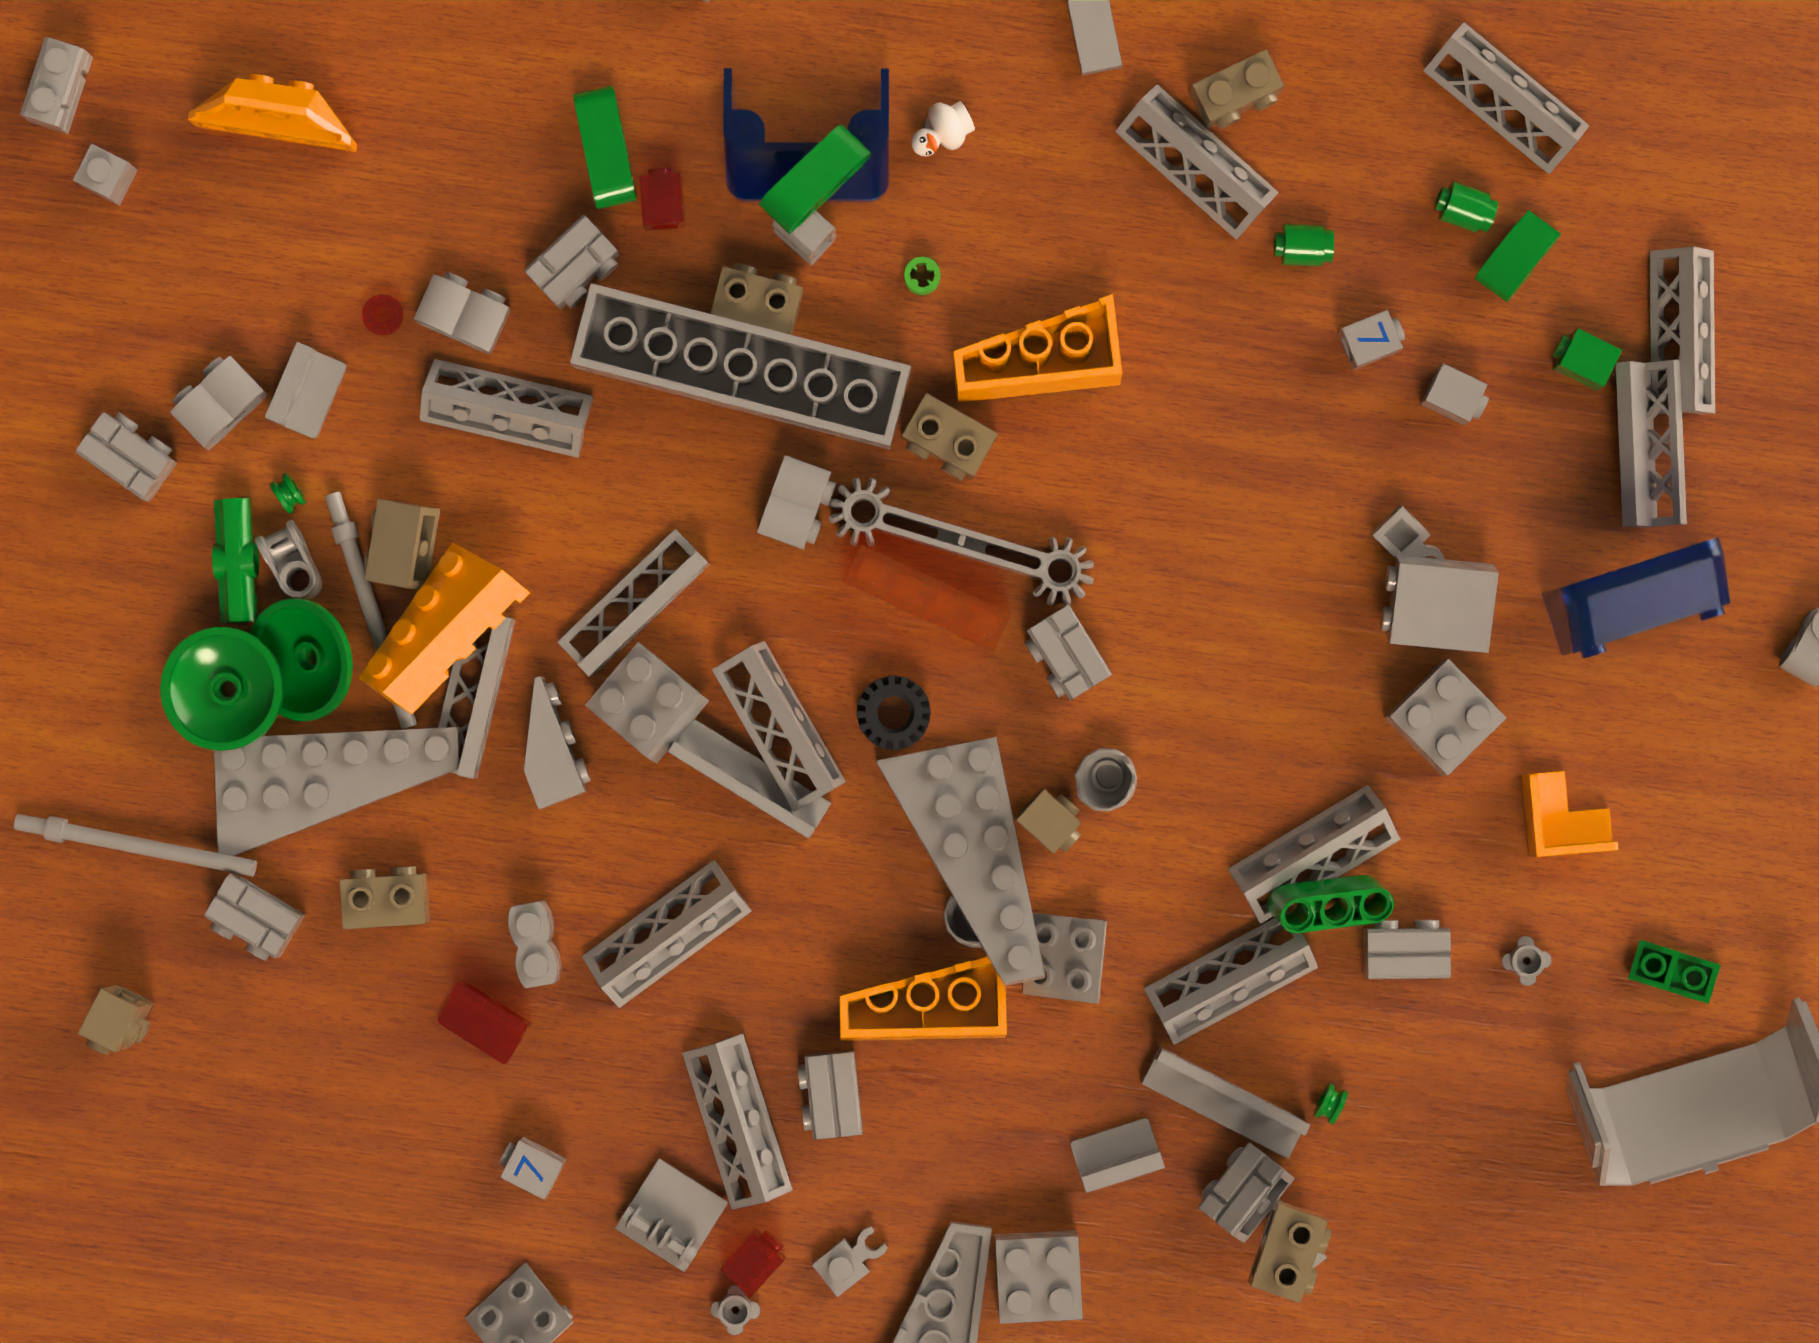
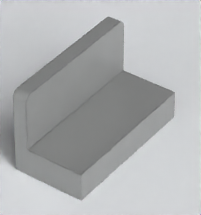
(306, 391)
(1116, 1154)

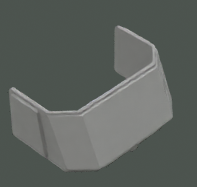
(1701, 1109)

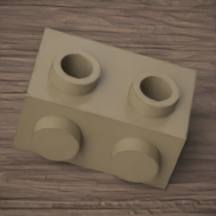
(1236, 90)
(758, 299)
(949, 437)
(401, 544)
(1051, 821)
(384, 900)
(116, 1020)
(1289, 1252)

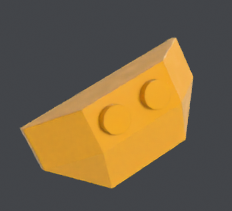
(273, 112)

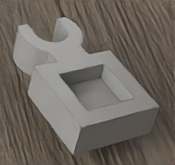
(1404, 535)
(844, 1263)

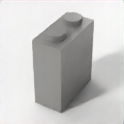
(1440, 603)

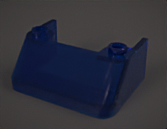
(758, 165)
(1639, 598)

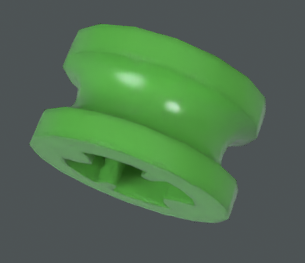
(931, 267)

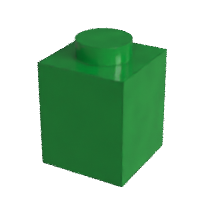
(1585, 358)

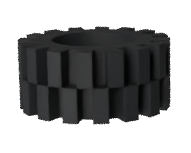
(893, 687)

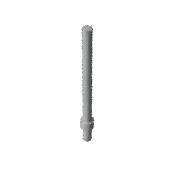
(345, 534)
(59, 830)

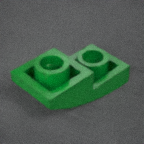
(1517, 256)
(1674, 971)

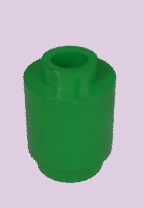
(1466, 207)
(1304, 245)

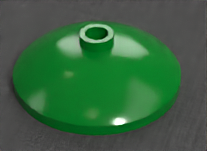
(294, 633)
(195, 694)

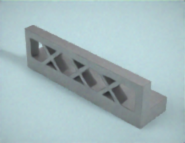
(1516, 88)
(1203, 150)
(1694, 321)
(503, 414)
(1637, 441)
(643, 614)
(485, 698)
(792, 719)
(745, 776)
(1313, 846)
(670, 939)
(1235, 983)
(1224, 1102)
(744, 1121)

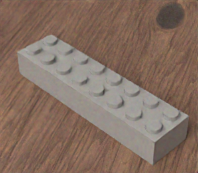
(740, 366)

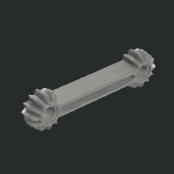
(961, 541)

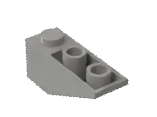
(549, 759)

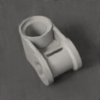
(288, 554)
(1802, 653)

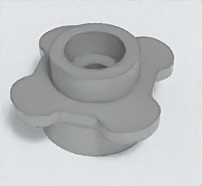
(1538, 960)
(723, 1310)

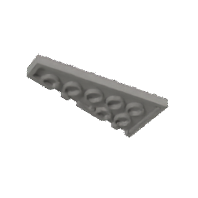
(310, 778)
(968, 829)
(952, 1290)

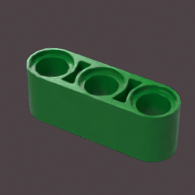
(605, 147)
(815, 178)
(1346, 912)

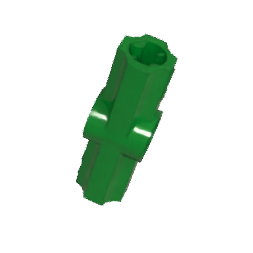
(235, 560)

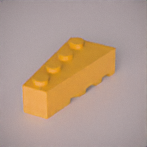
(1044, 356)
(440, 627)
(938, 1004)

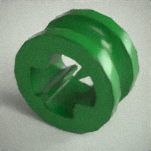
(287, 493)
(1330, 1103)

